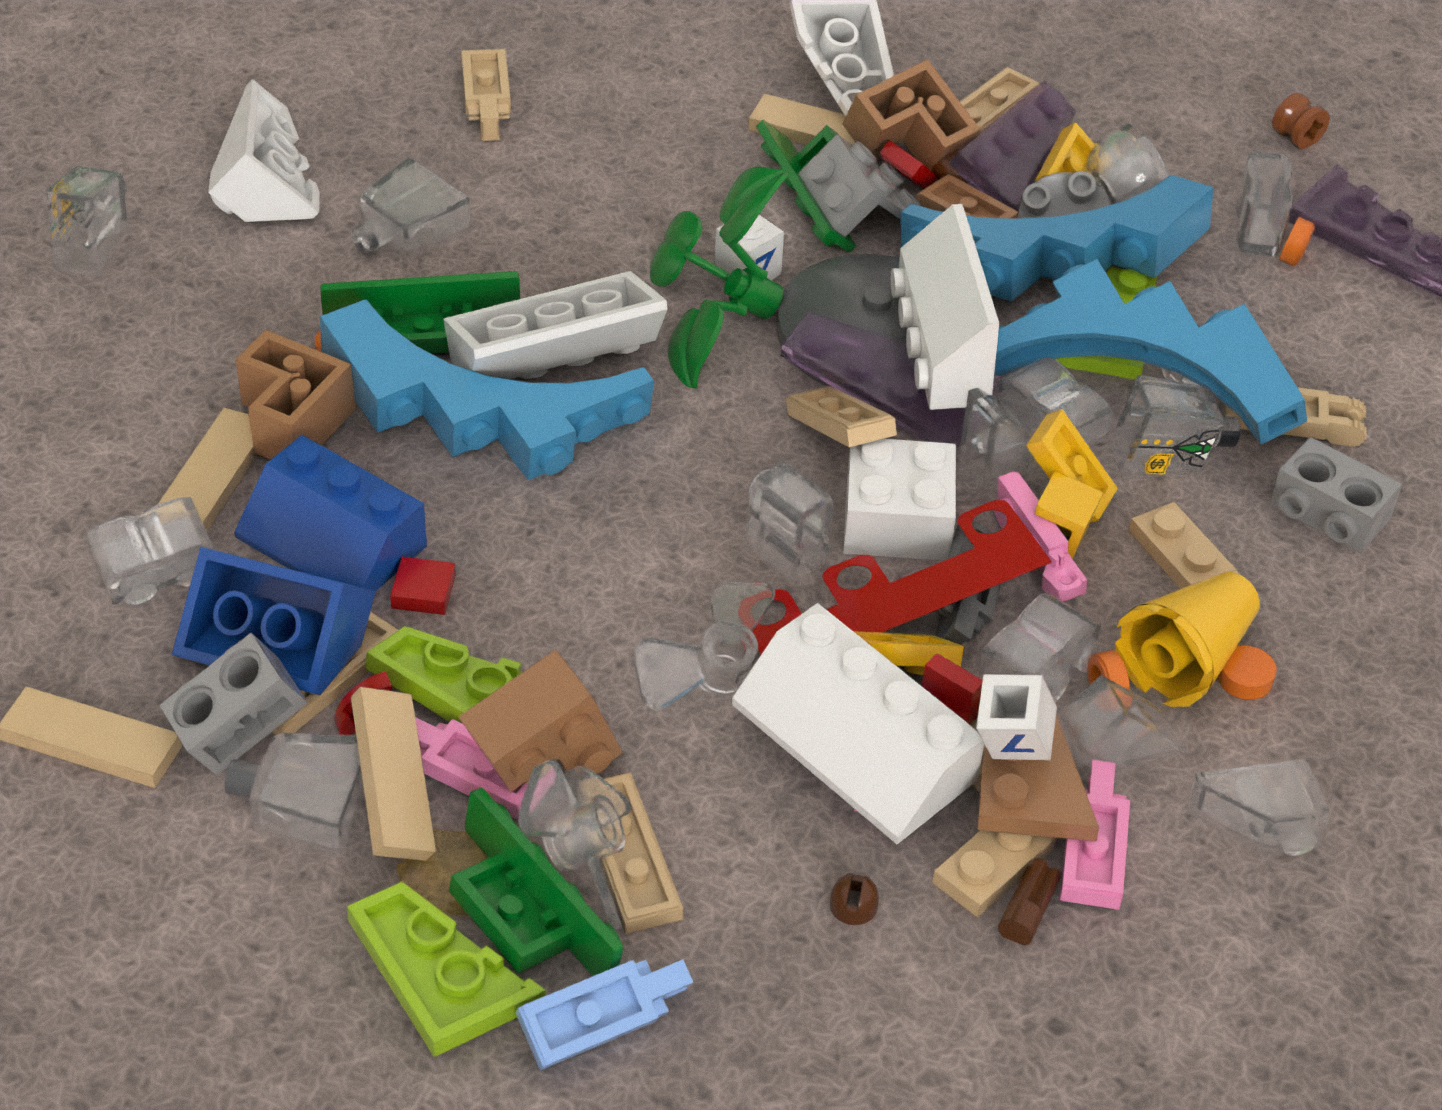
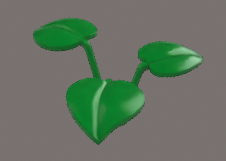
(746, 288)

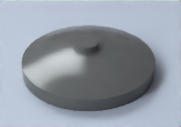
(846, 290)

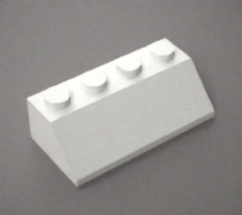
(946, 311)
(557, 328)
(860, 723)

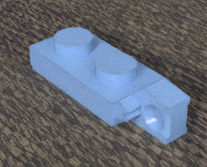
(599, 1009)

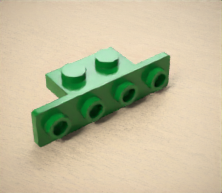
(783, 152)
(419, 304)
(524, 899)

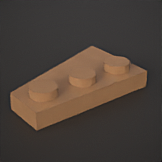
(1036, 795)

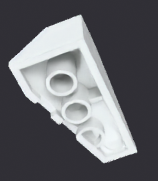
(844, 45)
(260, 166)

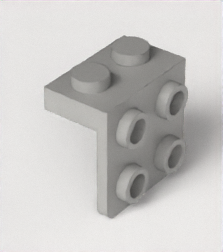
(852, 183)

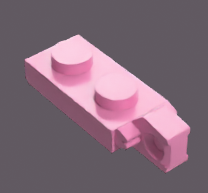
(1062, 576)
(458, 762)
(1096, 869)

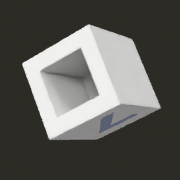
(762, 244)
(1016, 717)

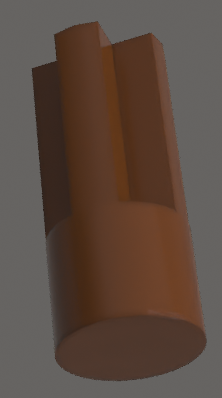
(1029, 902)

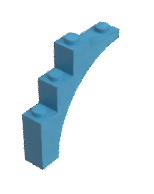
(1132, 234)
(1156, 328)
(469, 409)

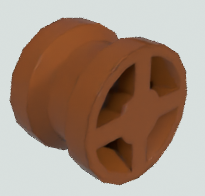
(1300, 120)

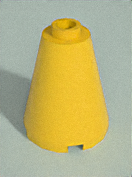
(1187, 636)

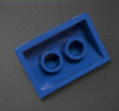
(331, 517)
(298, 616)

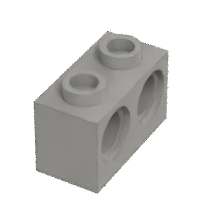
(1335, 494)
(233, 704)

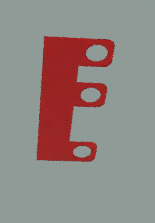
(887, 605)

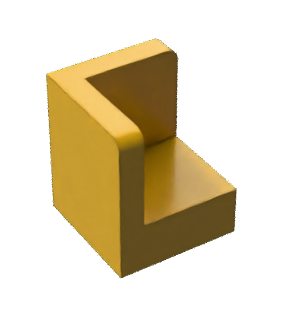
(1069, 507)

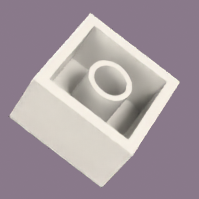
(901, 499)

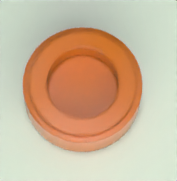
(1297, 241)
(1108, 665)
(1248, 673)

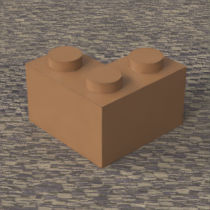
(912, 109)
(292, 392)
(540, 719)

